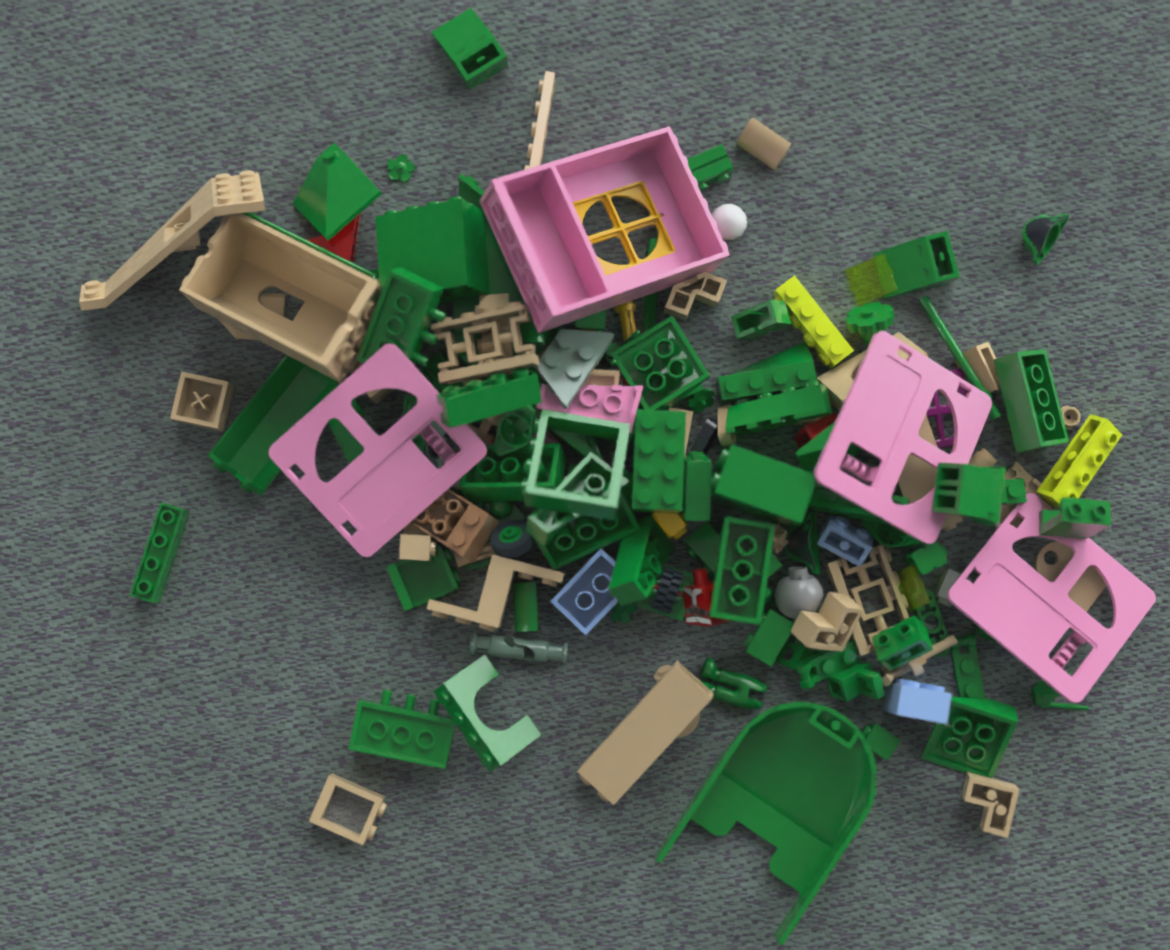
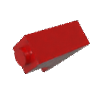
(343, 242)

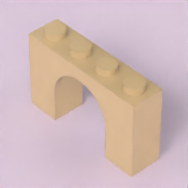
(841, 377)

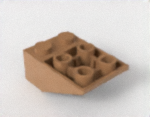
(457, 524)

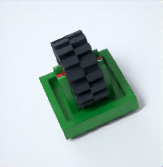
(667, 593)

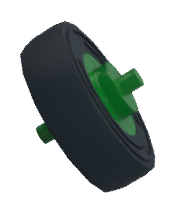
(511, 539)

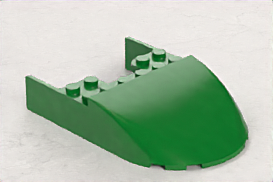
(796, 781)

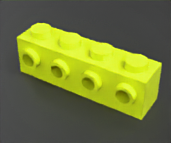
(813, 323)
(1080, 461)

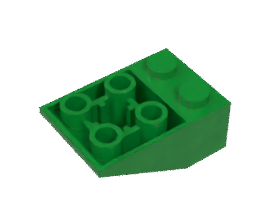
(471, 48)
(921, 263)

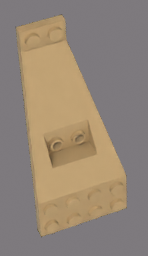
(180, 233)

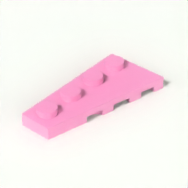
(601, 402)

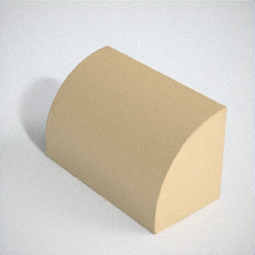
(763, 143)
(982, 362)

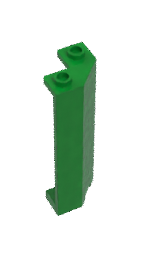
(274, 409)

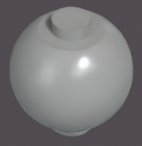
(798, 593)

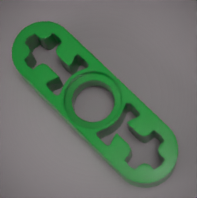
(940, 624)

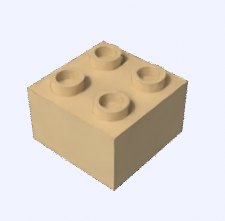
(202, 401)

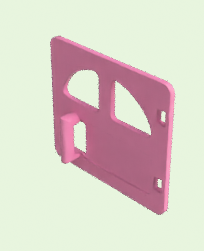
(884, 419)
(392, 476)
(1032, 614)

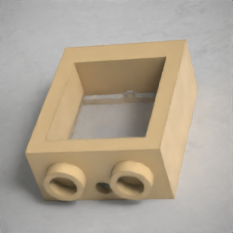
(350, 810)

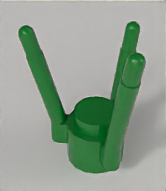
(607, 358)
(1043, 695)

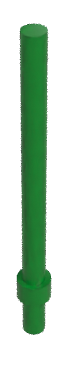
(956, 352)

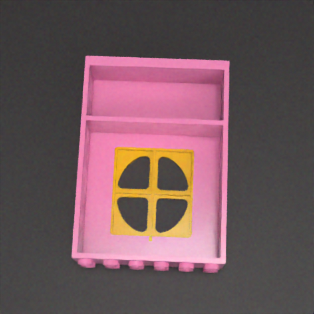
(552, 258)

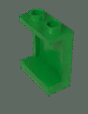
(1076, 518)
(424, 580)

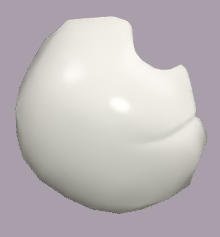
(730, 221)

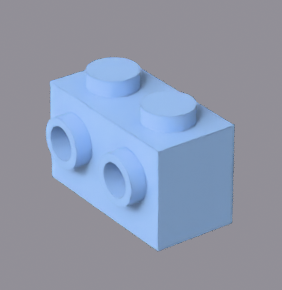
(845, 540)

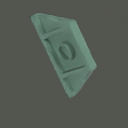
(571, 361)

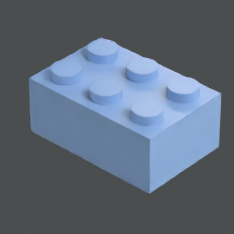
(587, 594)
(917, 700)

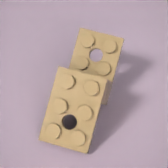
(495, 593)

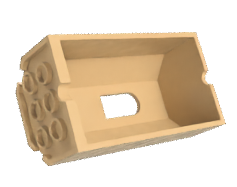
(252, 257)

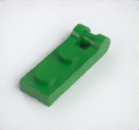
(826, 664)
(967, 668)

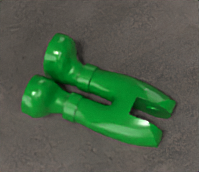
(741, 682)

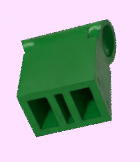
(970, 492)

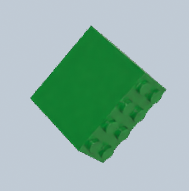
(438, 244)
(761, 486)

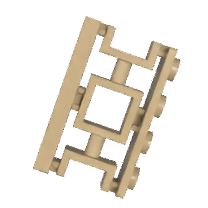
(487, 362)
(888, 593)

